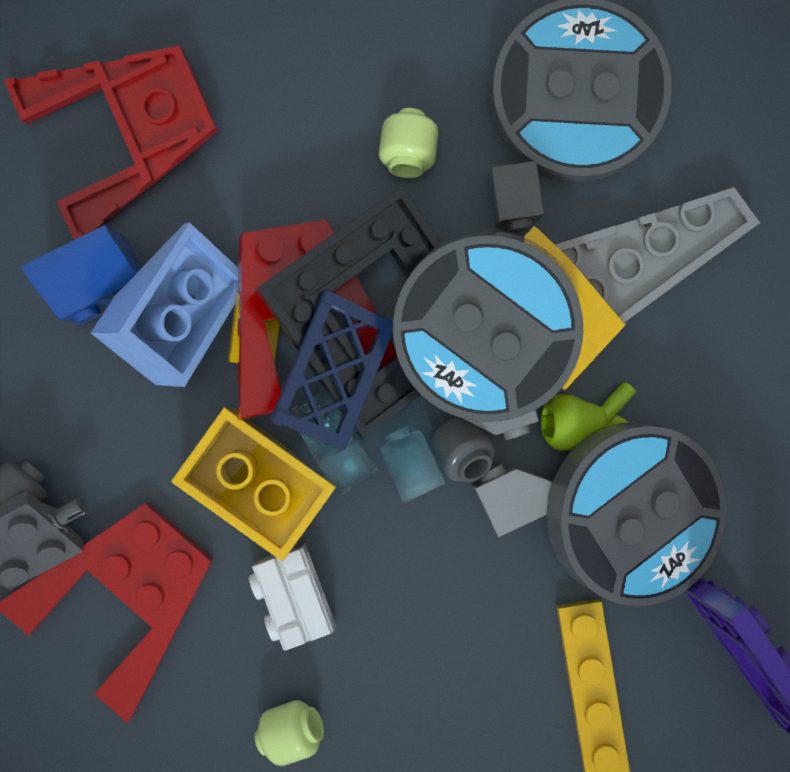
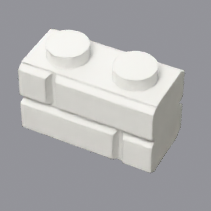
(292, 597)

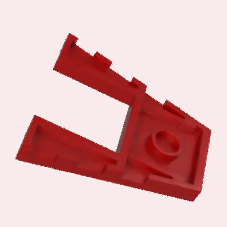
(156, 111)
(260, 258)
(148, 569)

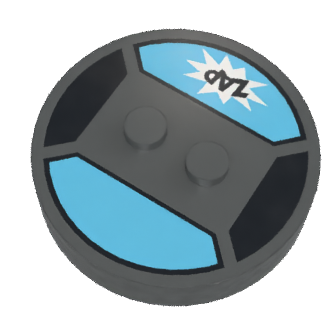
(580, 89)
(488, 326)
(637, 513)

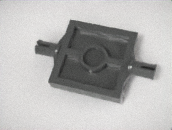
(36, 537)

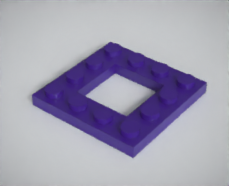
(744, 638)

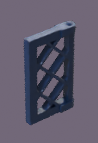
(369, 362)

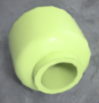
(408, 143)
(289, 733)

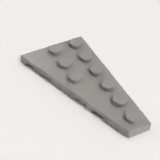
(653, 253)

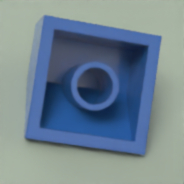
(83, 274)

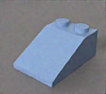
(171, 308)

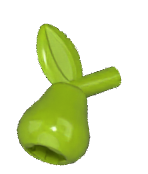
(570, 420)

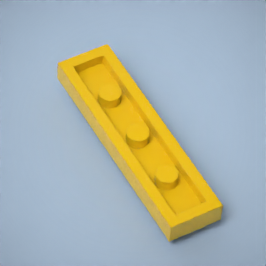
(592, 686)

